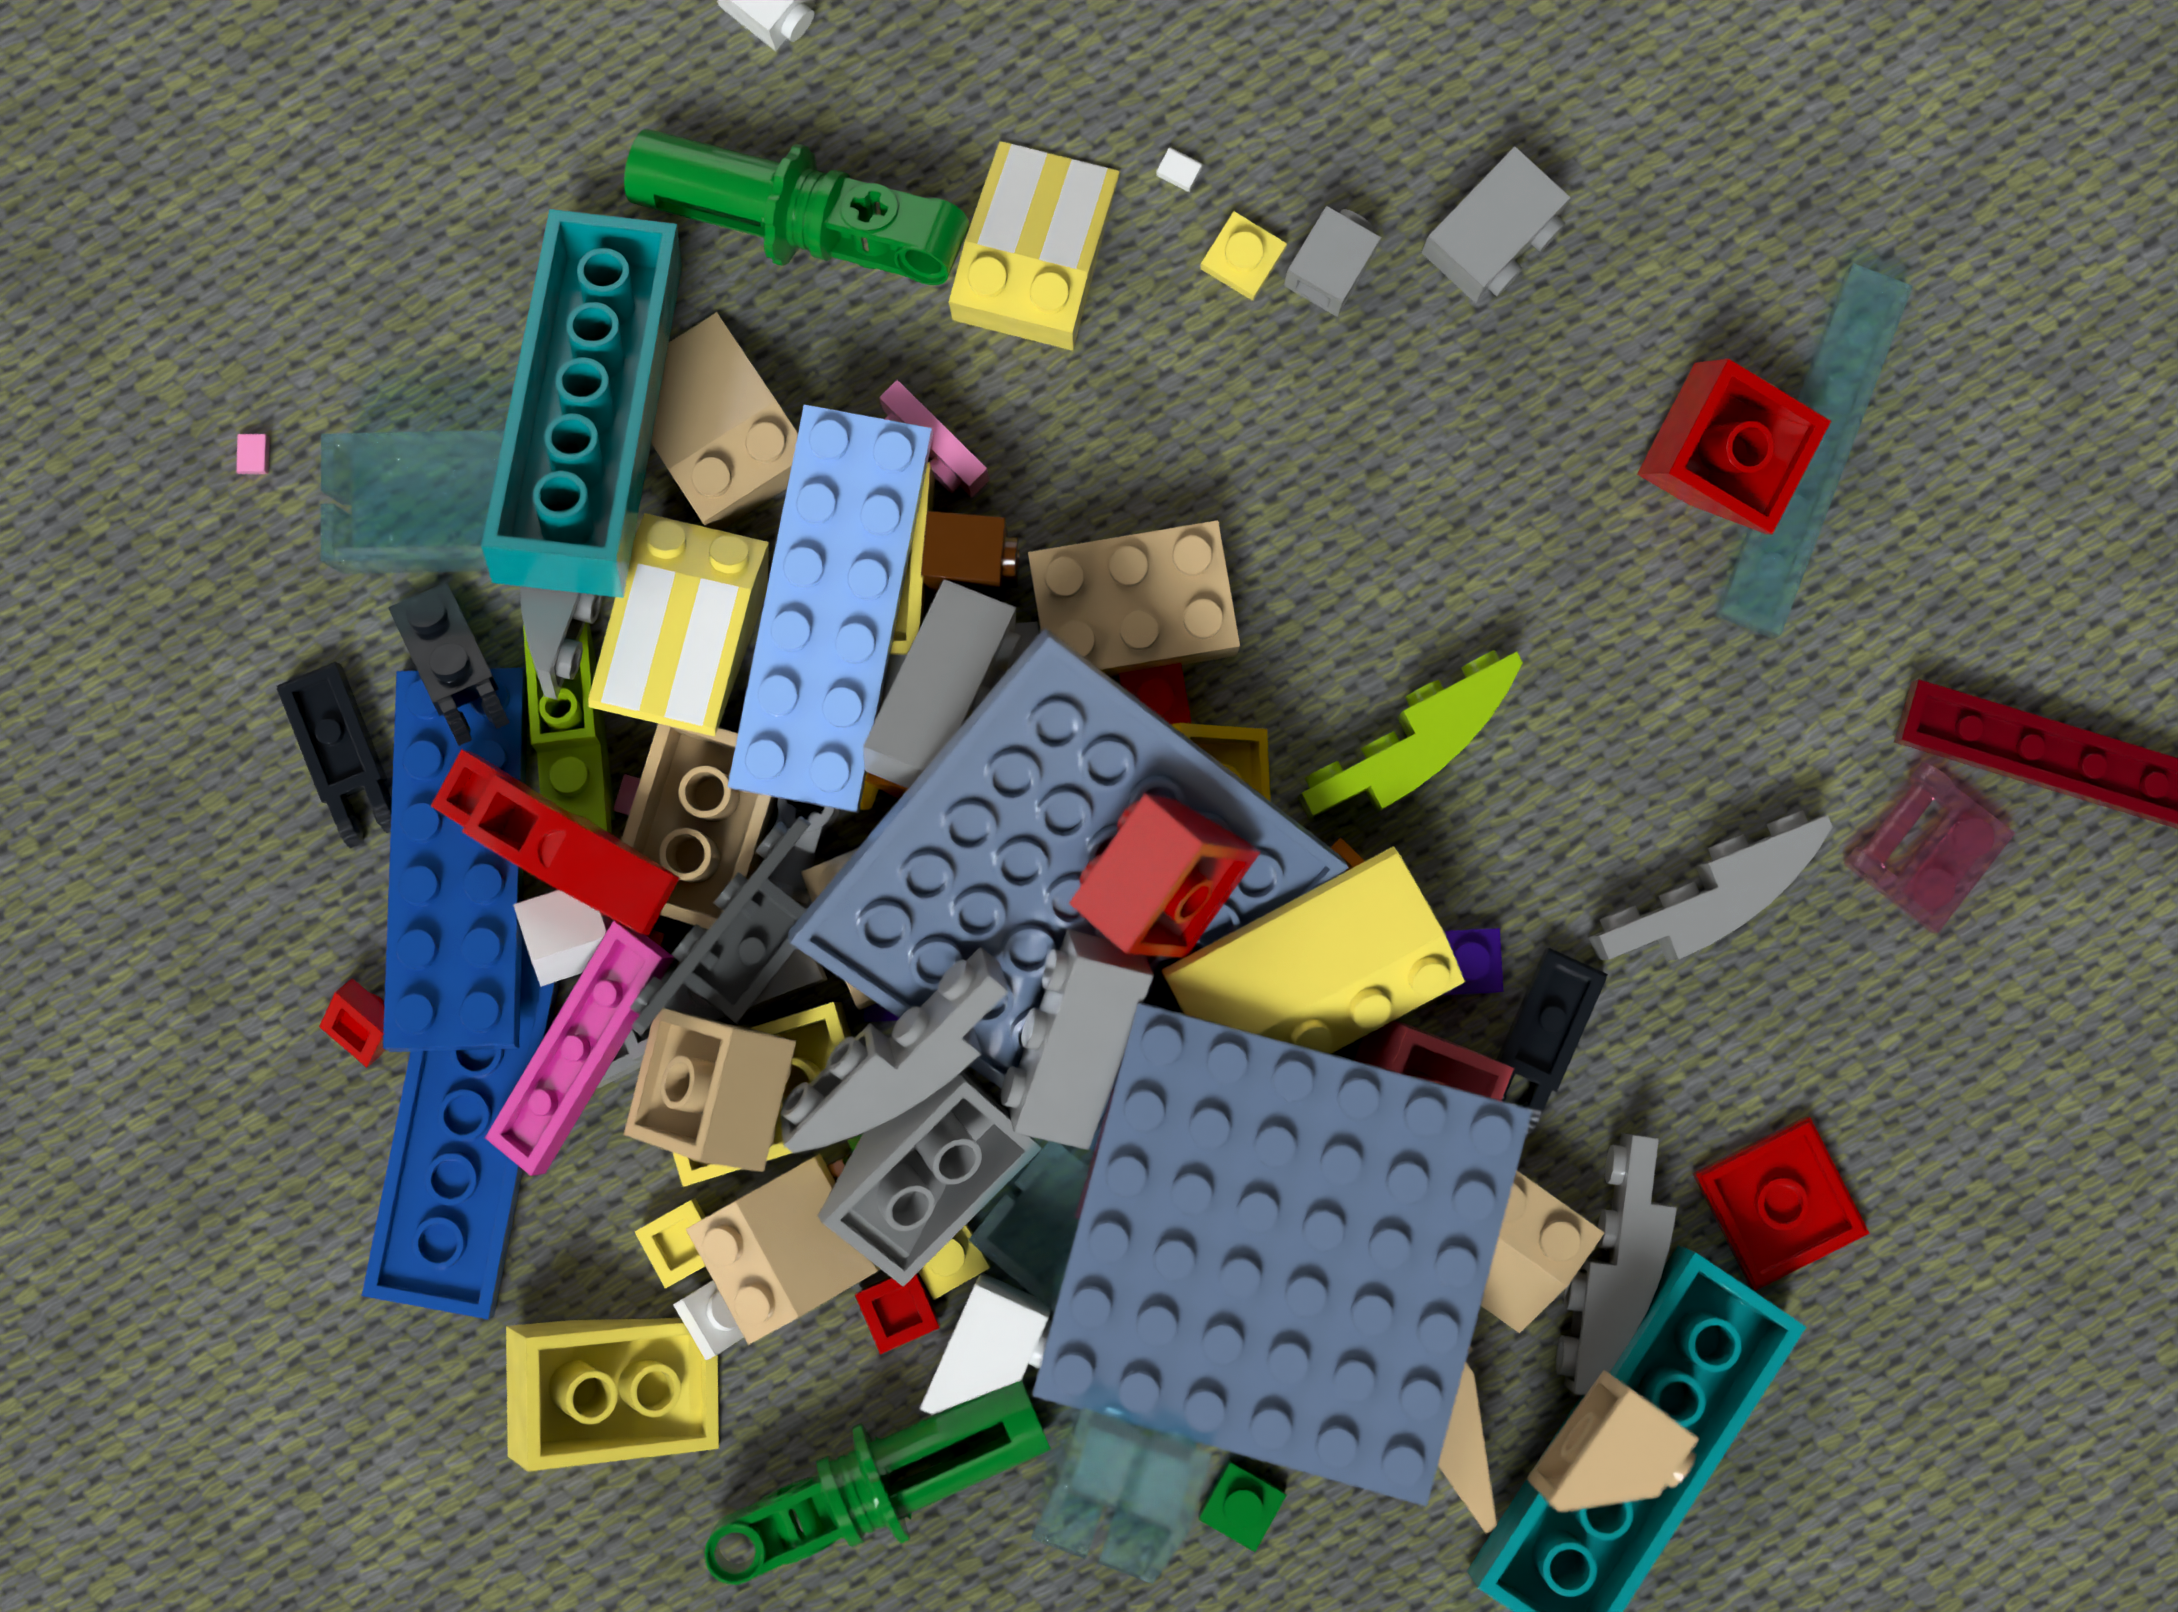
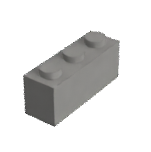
(941, 681)
(1075, 1040)

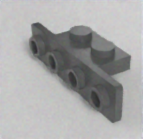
(741, 948)

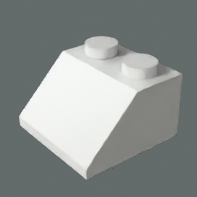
(990, 1345)

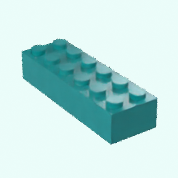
(583, 405)
(1705, 1365)

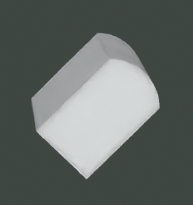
(1179, 169)

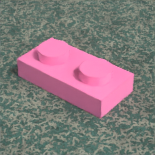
(951, 460)

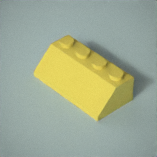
(1324, 962)

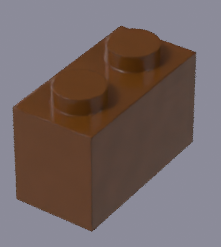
(970, 553)

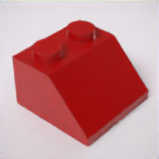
(1734, 445)
(1162, 878)

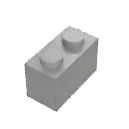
(1496, 226)

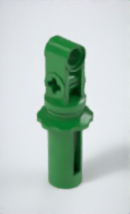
(796, 206)
(854, 1492)

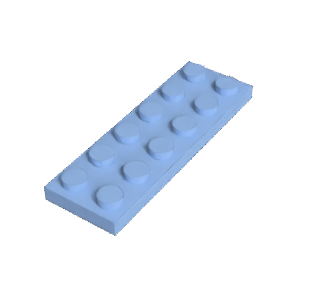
(830, 608)

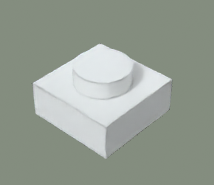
(709, 1320)

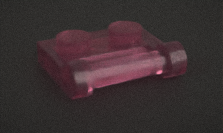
(1946, 860)

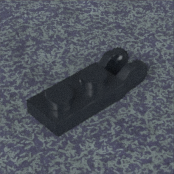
(447, 658)
(336, 747)
(1550, 1026)

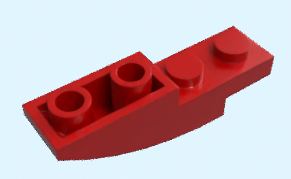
(554, 843)

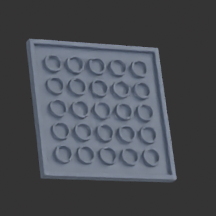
(1007, 824)
(1283, 1253)

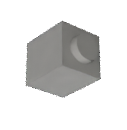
(1333, 259)

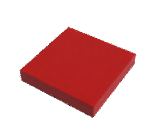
(1780, 1203)

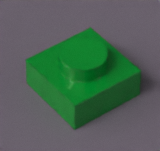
(1242, 1505)

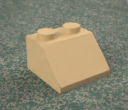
(710, 1090)
(776, 1254)
(1535, 1254)
(1612, 1451)

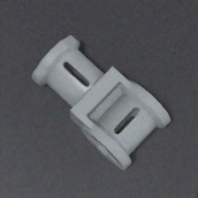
(802, 855)

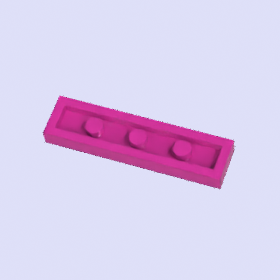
(577, 1049)

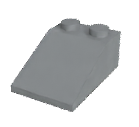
(925, 1176)

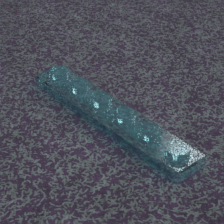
(1840, 390)

